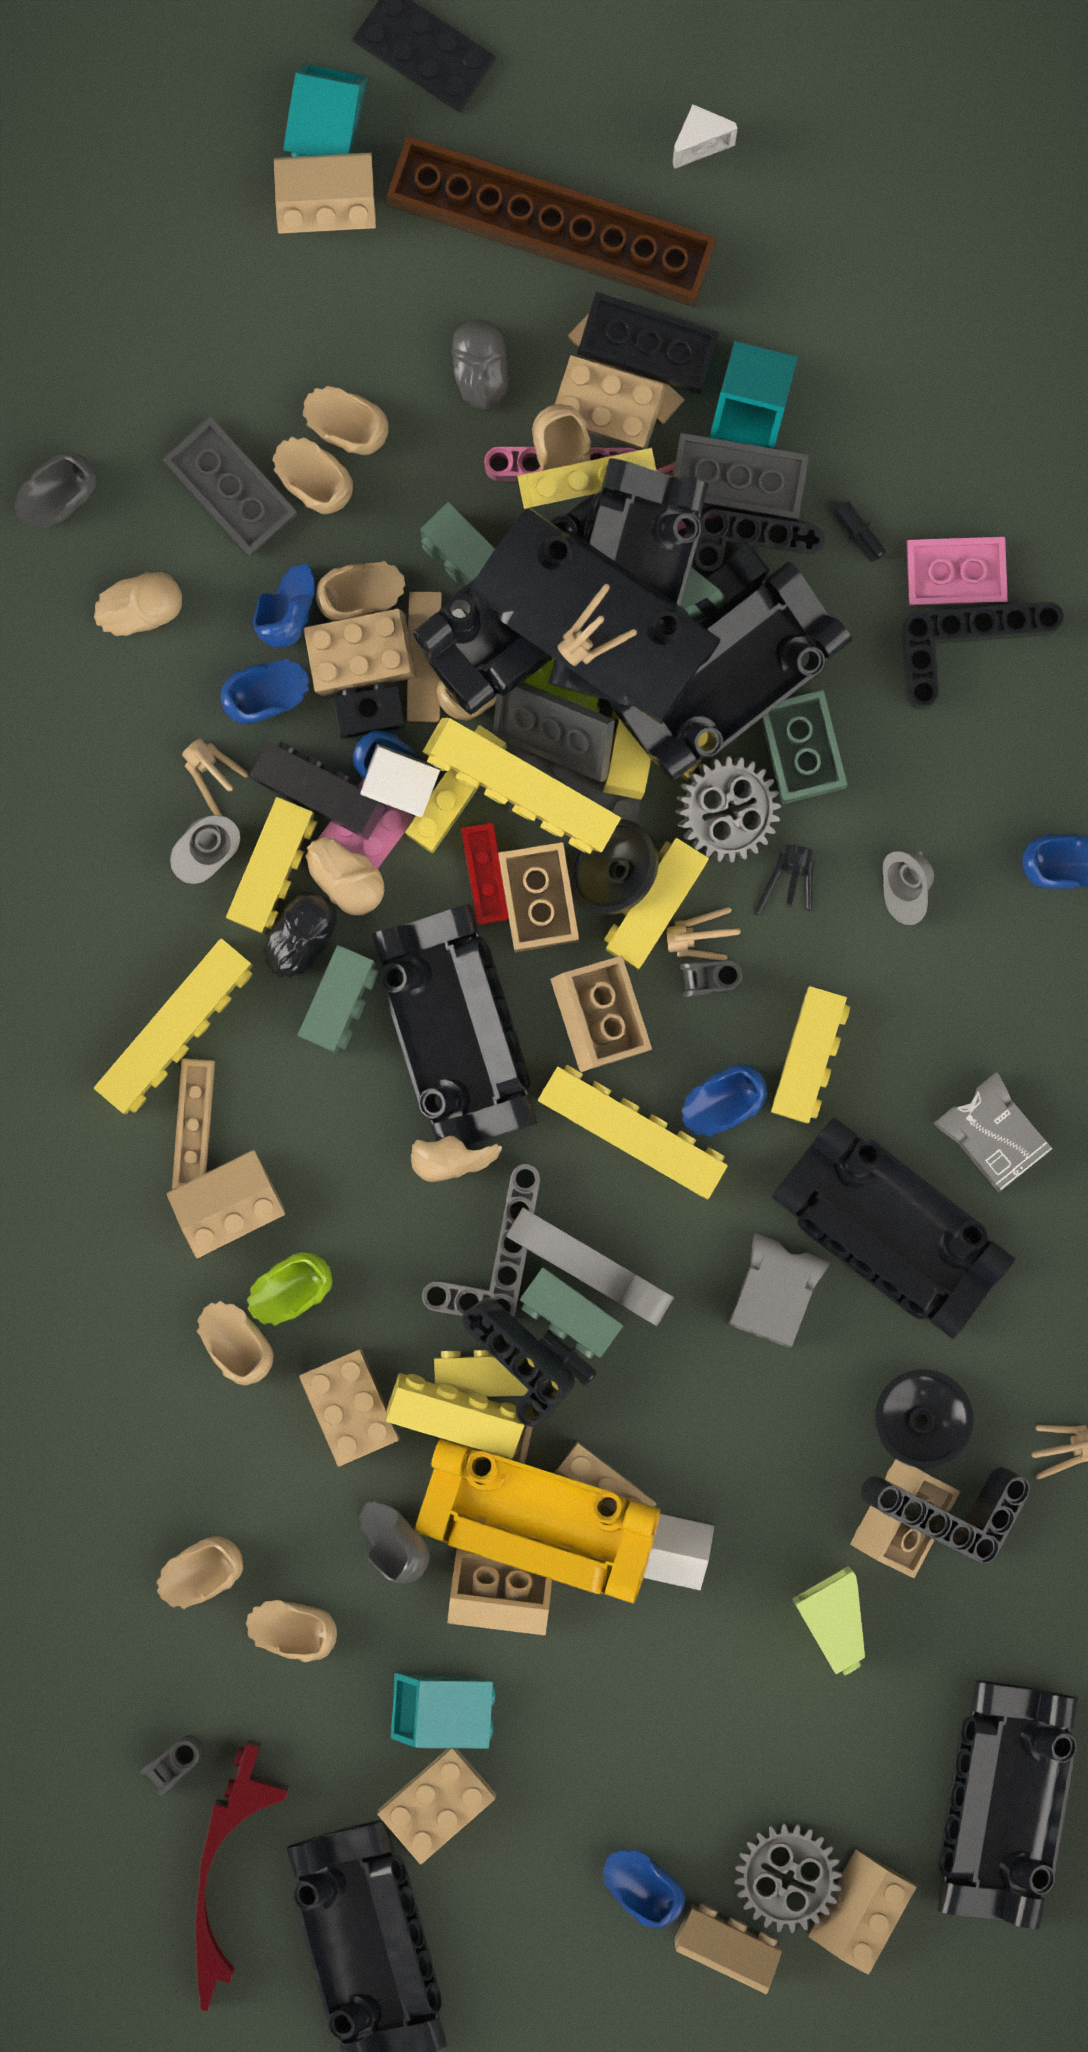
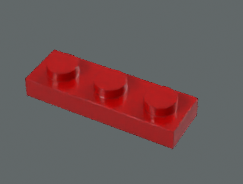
(485, 873)

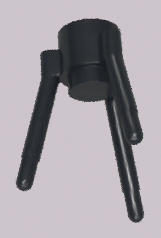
(796, 862)

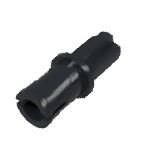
(859, 532)
(579, 1367)

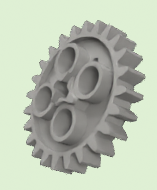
(735, 836)
(775, 1904)

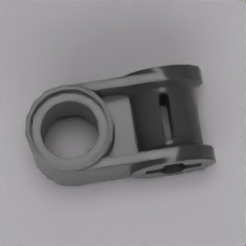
(708, 978)
(169, 1767)

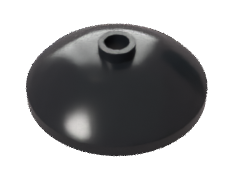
(597, 878)
(940, 1403)

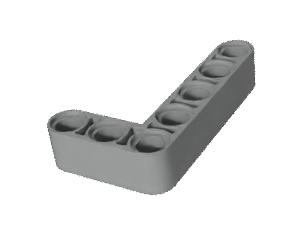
(502, 1259)
(590, 1266)

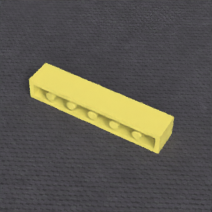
(173, 1027)
(632, 1132)

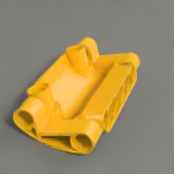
(538, 1522)

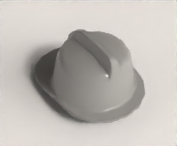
(204, 848)
(907, 885)

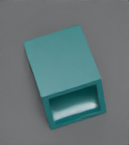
(324, 111)
(753, 395)
(442, 1711)

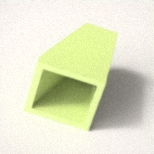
(835, 1619)

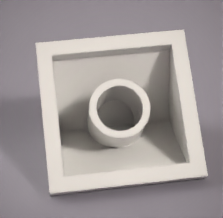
(703, 136)
(399, 780)
(680, 1552)

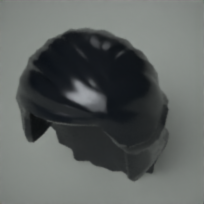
(300, 934)

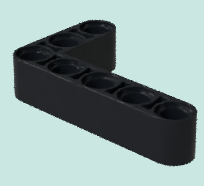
(966, 633)
(985, 1526)

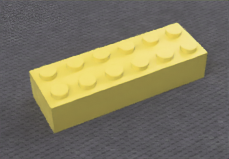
(522, 785)

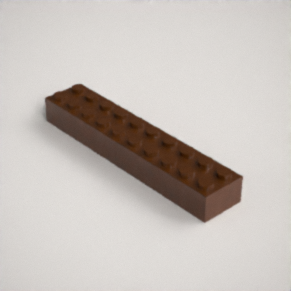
(550, 221)

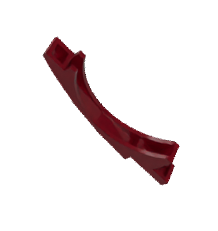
(245, 1797)

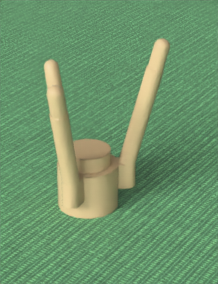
(578, 645)
(200, 757)
(681, 937)
(1078, 1446)

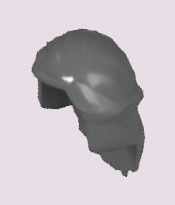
(480, 363)
(55, 490)
(397, 1547)

